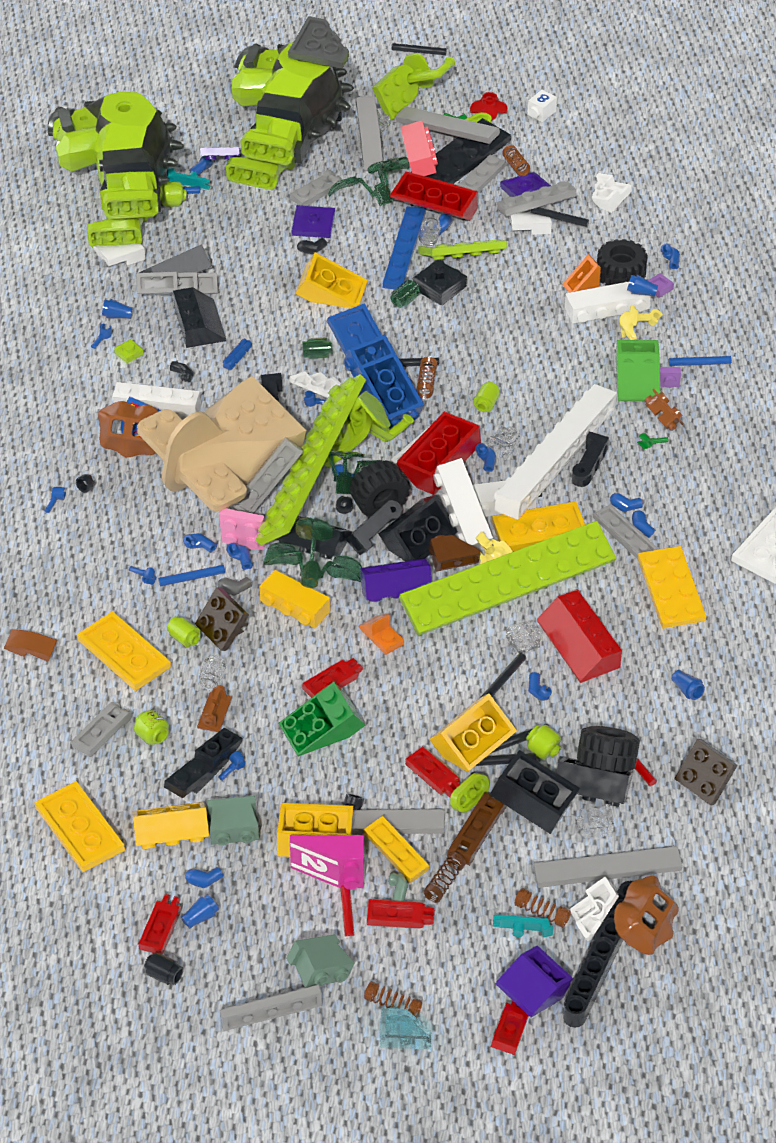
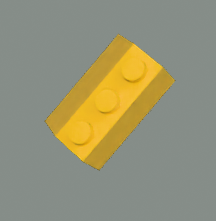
(473, 734)
(311, 820)
(170, 824)

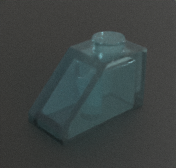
(403, 1030)

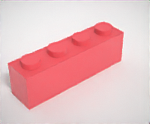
(419, 148)

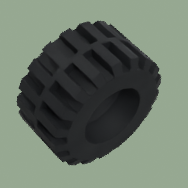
(620, 260)
(377, 485)
(608, 748)

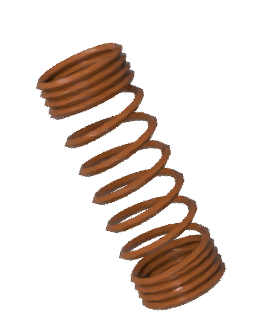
(510, 160)
(425, 368)
(562, 915)
(373, 987)

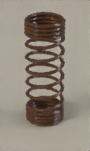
(451, 863)

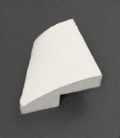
(609, 193)
(528, 221)
(118, 253)
(316, 383)
(594, 908)

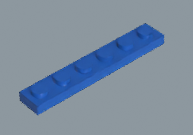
(404, 247)

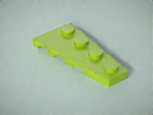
(458, 249)

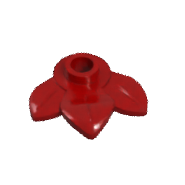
(489, 104)

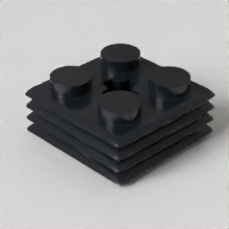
(440, 282)

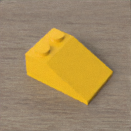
(330, 283)

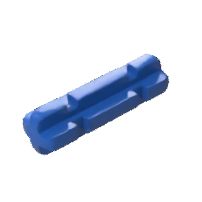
(237, 354)

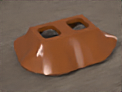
(124, 443)
(630, 912)

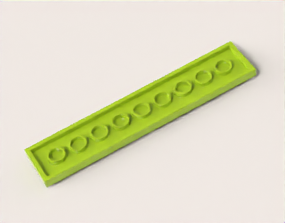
(309, 464)
(507, 578)

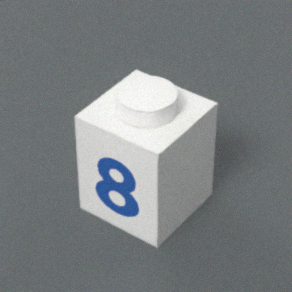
(542, 105)

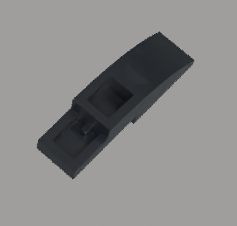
(206, 763)

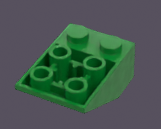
(322, 721)

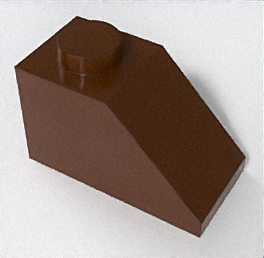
(452, 552)

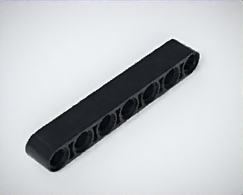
(594, 962)

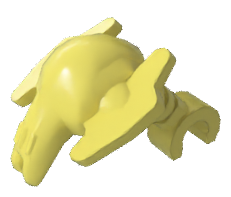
(630, 318)
(492, 552)

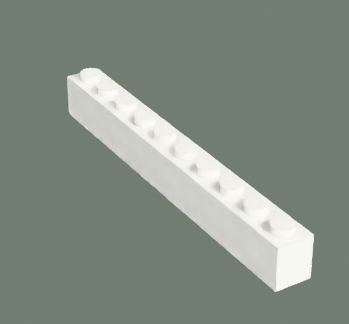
(554, 452)

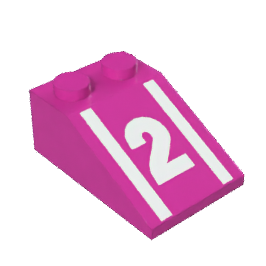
(330, 858)

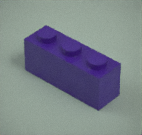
(394, 579)

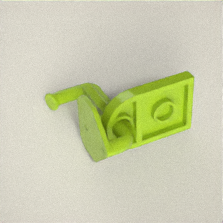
(401, 83)
(364, 418)

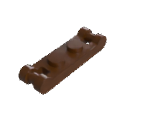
(477, 827)

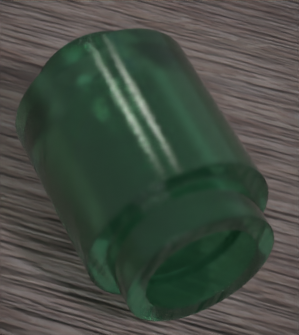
(405, 293)
(317, 348)

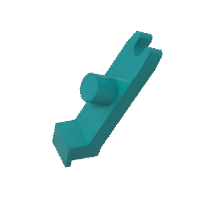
(188, 180)
(520, 924)

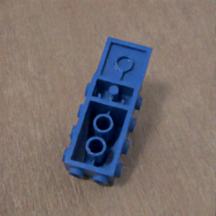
(374, 358)

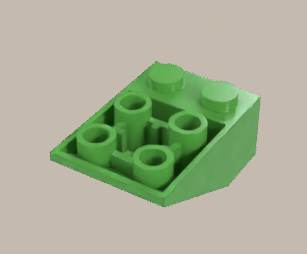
(637, 369)

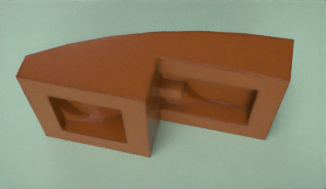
(29, 642)

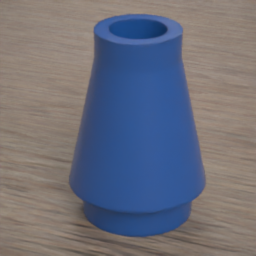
(641, 286)
(115, 309)
(689, 685)
(200, 911)

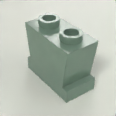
(233, 820)
(320, 960)

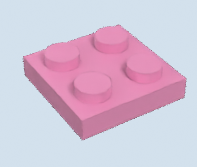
(240, 528)

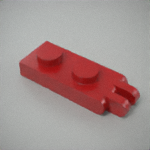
(341, 673)
(432, 771)
(399, 914)
(160, 925)
(510, 1029)

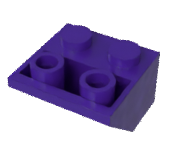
(535, 981)

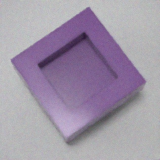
(664, 284)
(670, 376)

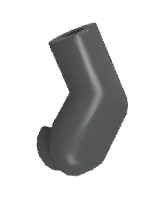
(234, 587)

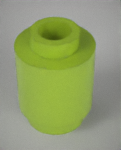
(486, 397)
(183, 631)

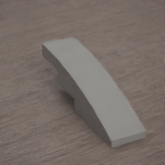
(369, 131)
(165, 282)

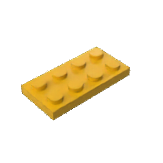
(537, 524)
(671, 587)
(124, 651)
(79, 826)

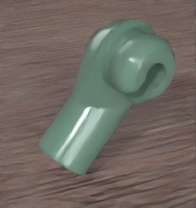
(400, 883)

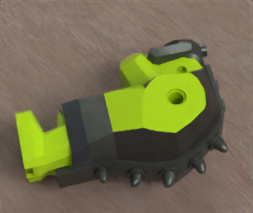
(294, 107)
(131, 154)

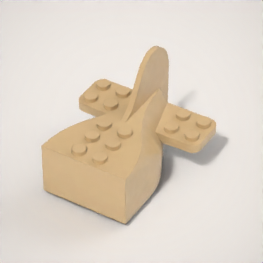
(223, 446)

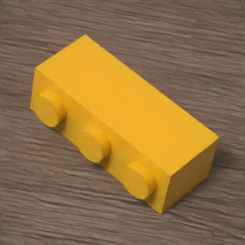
(294, 599)

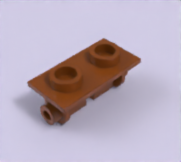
(669, 417)
(215, 710)

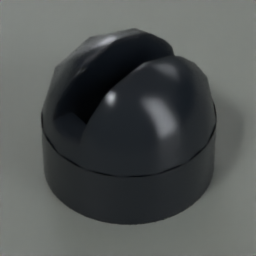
(90, 483)
(348, 505)
(354, 800)

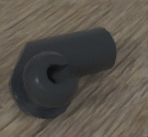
(311, 247)
(185, 370)

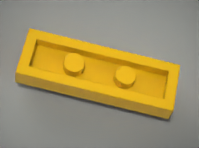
(396, 849)

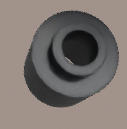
(163, 968)

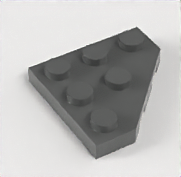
(319, 44)

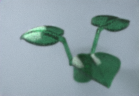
(382, 189)
(343, 480)
(309, 528)

